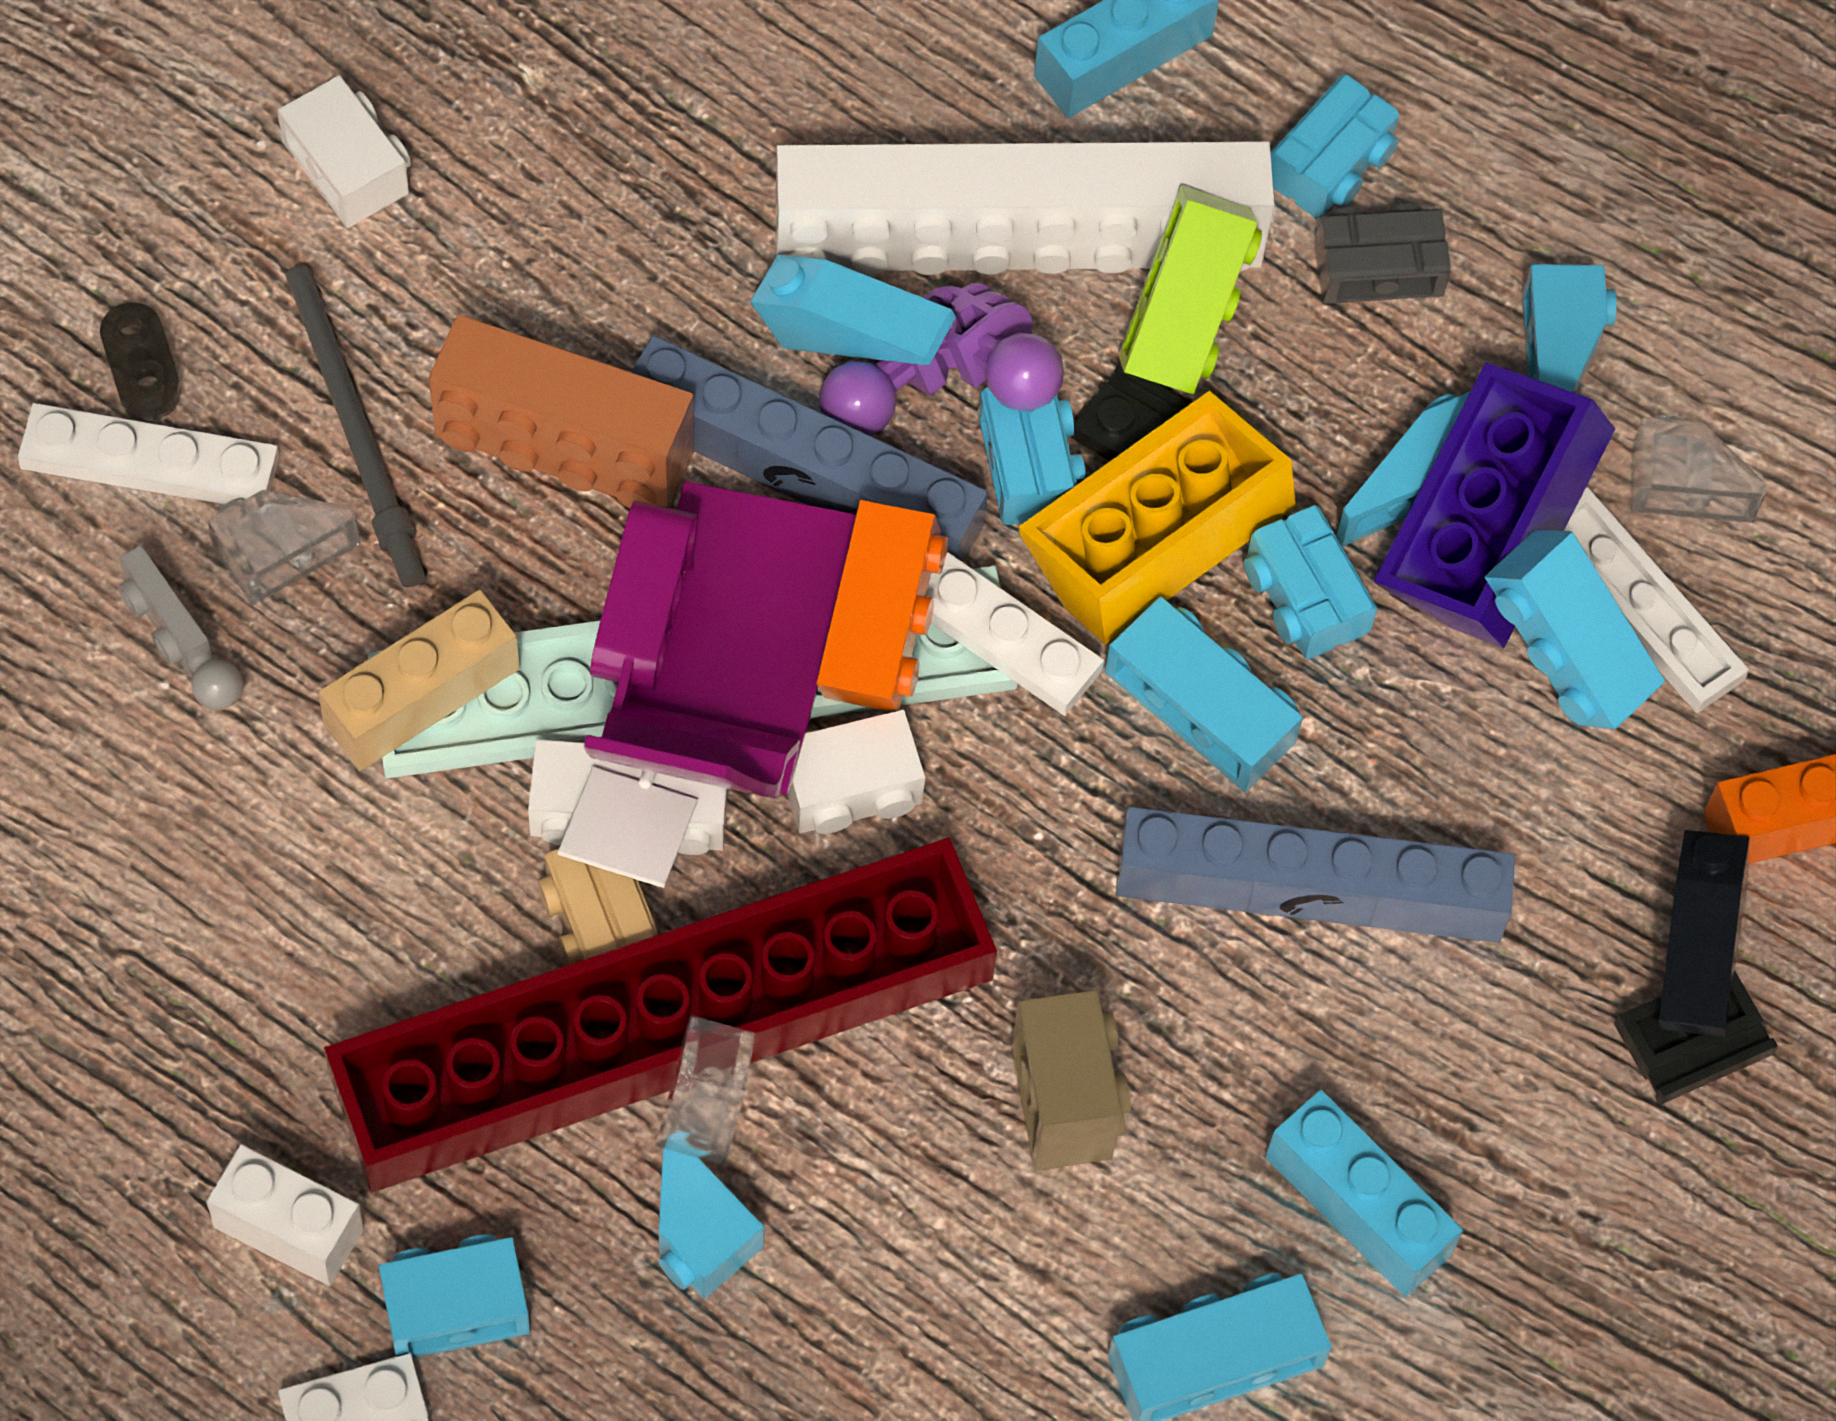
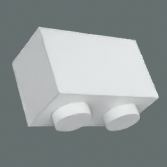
(345, 150)
(856, 774)
(285, 1215)

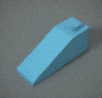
(847, 313)
(1565, 321)
(1399, 477)

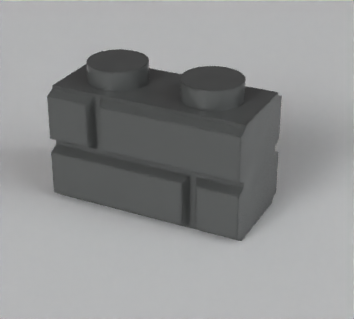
(1382, 254)

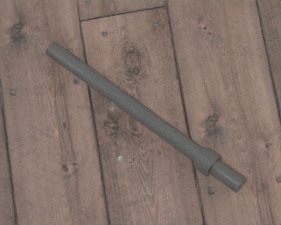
(390, 522)

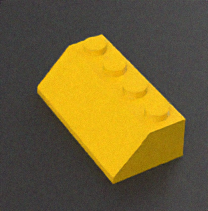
(1159, 515)

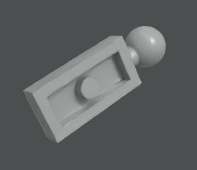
(177, 636)

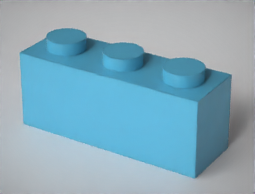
(1116, 46)
(1574, 629)
(1204, 693)
(1363, 1193)
(1218, 1348)

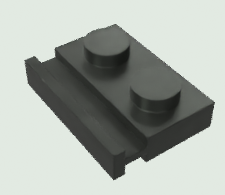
(1124, 413)
(1687, 1061)

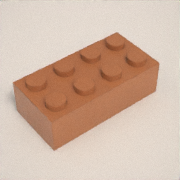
(561, 414)

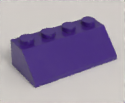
(1503, 471)

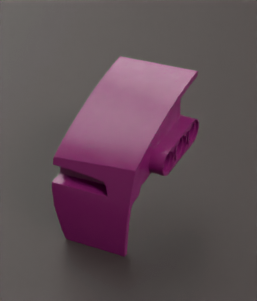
(718, 636)

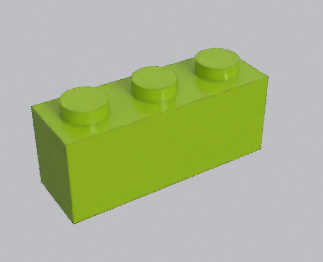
(1190, 290)

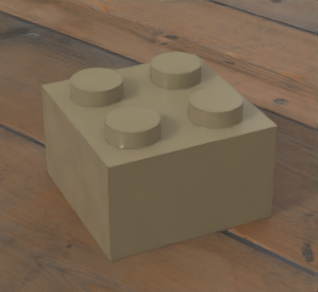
(1068, 1079)

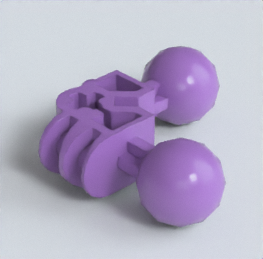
(985, 343)

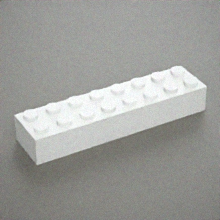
(1003, 202)

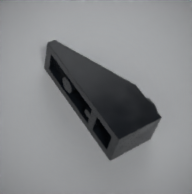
(1704, 932)

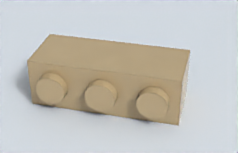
(419, 680)

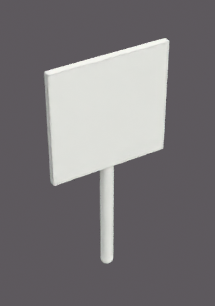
(628, 826)

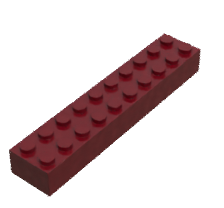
(617, 1021)

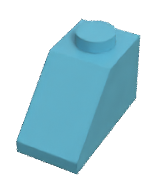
(702, 1226)

